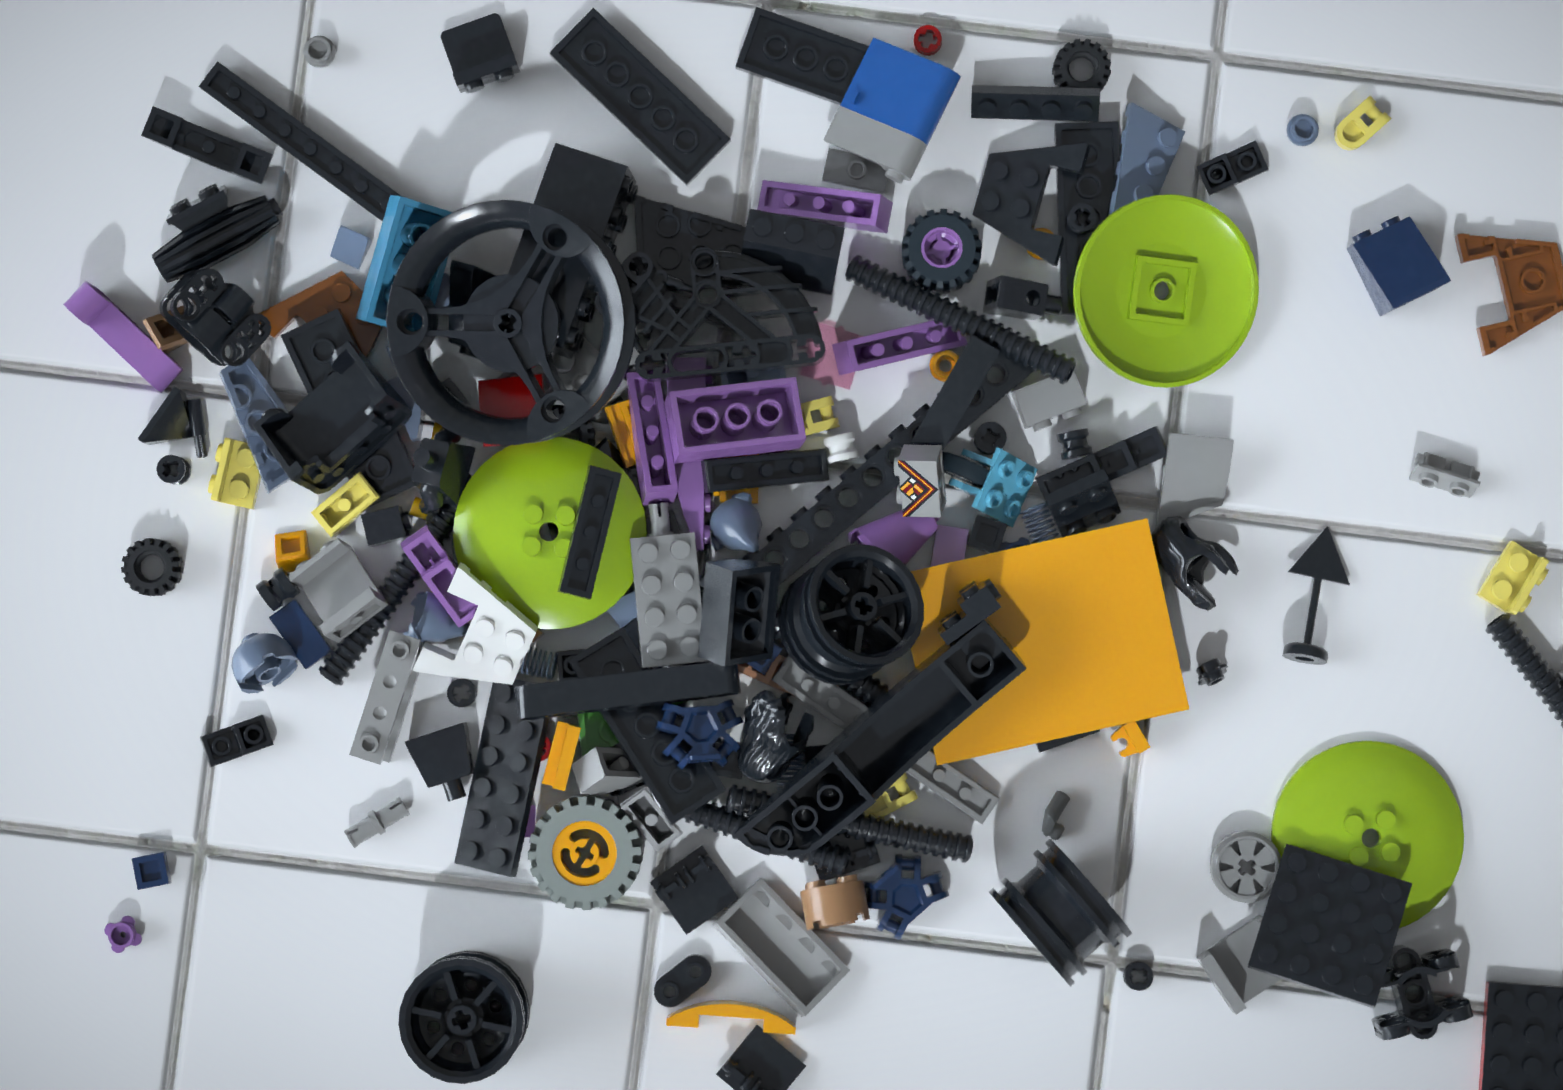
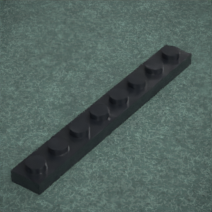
(297, 140)

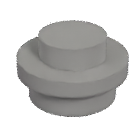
(319, 51)

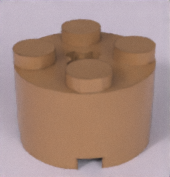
(834, 903)

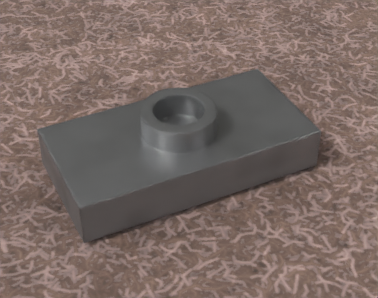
(854, 171)

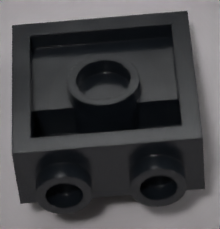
(1083, 504)
(977, 604)

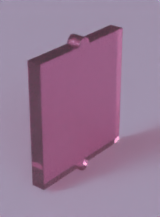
(827, 369)

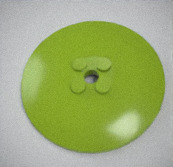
(1207, 301)
(502, 520)
(1383, 789)

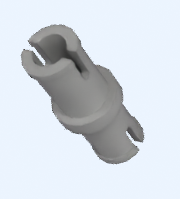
(376, 822)

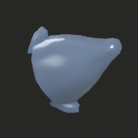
(736, 524)
(432, 622)

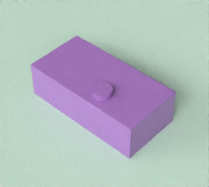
(735, 420)

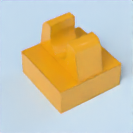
(1135, 739)

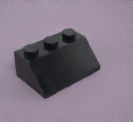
(803, 248)
(738, 611)

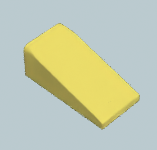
(345, 505)

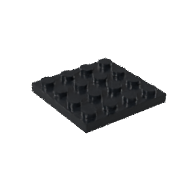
(1330, 925)

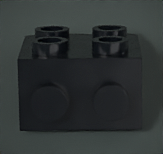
(479, 53)

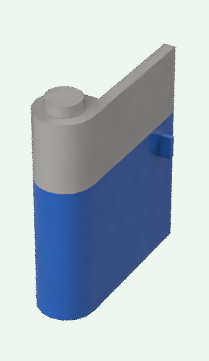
(892, 108)

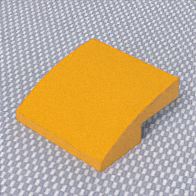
(561, 755)

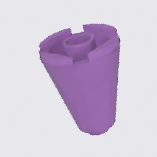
(896, 534)

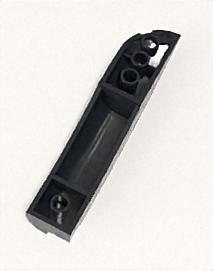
(883, 744)

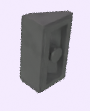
(648, 817)

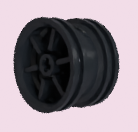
(830, 640)
(1060, 912)
(434, 1050)

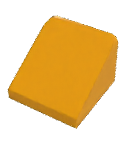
(291, 549)

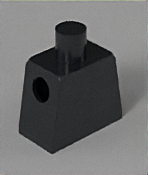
(1008, 298)
(444, 758)

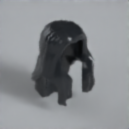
(1186, 558)
(765, 748)

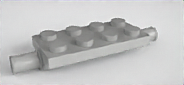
(666, 593)

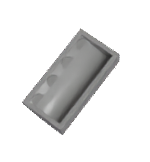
(781, 947)

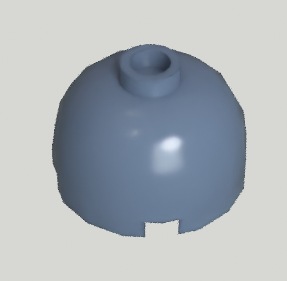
(262, 660)

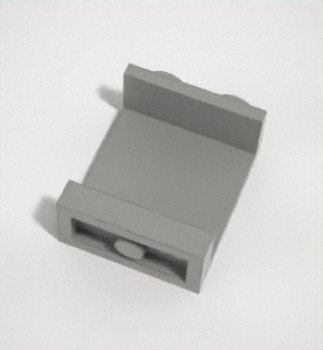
(338, 589)
(1228, 967)

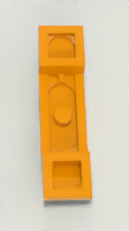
(690, 1015)

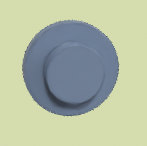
(1302, 130)

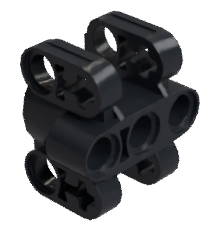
(215, 317)
(1404, 1020)

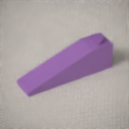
(827, 205)
(894, 346)
(651, 441)

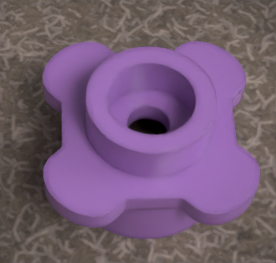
(120, 943)

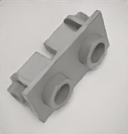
(1459, 480)

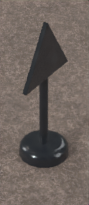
(1321, 563)

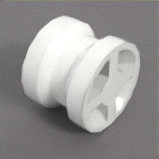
(841, 448)

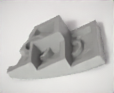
(1193, 475)

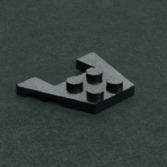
(1014, 192)

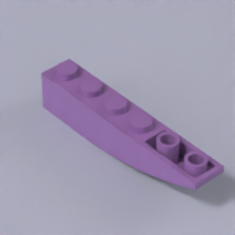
(689, 474)

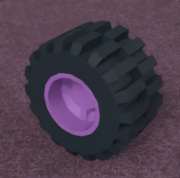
(941, 251)

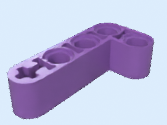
(123, 335)

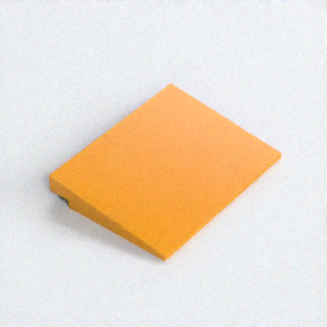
(1086, 625)

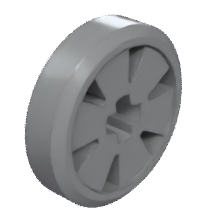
(1246, 847)

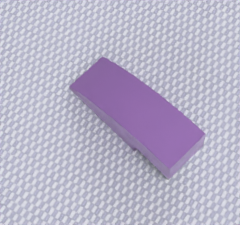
(437, 571)

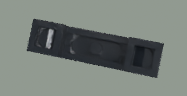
(207, 146)

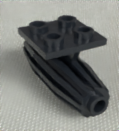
(213, 230)

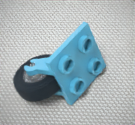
(1002, 486)

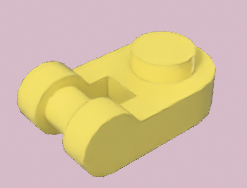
(1353, 132)
(824, 406)
(884, 805)

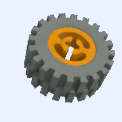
(616, 870)

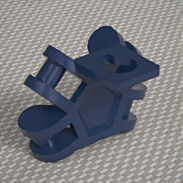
(701, 730)
(904, 895)

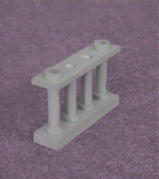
(387, 699)

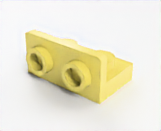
(236, 475)
(1513, 579)

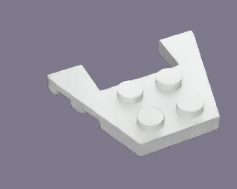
(493, 642)

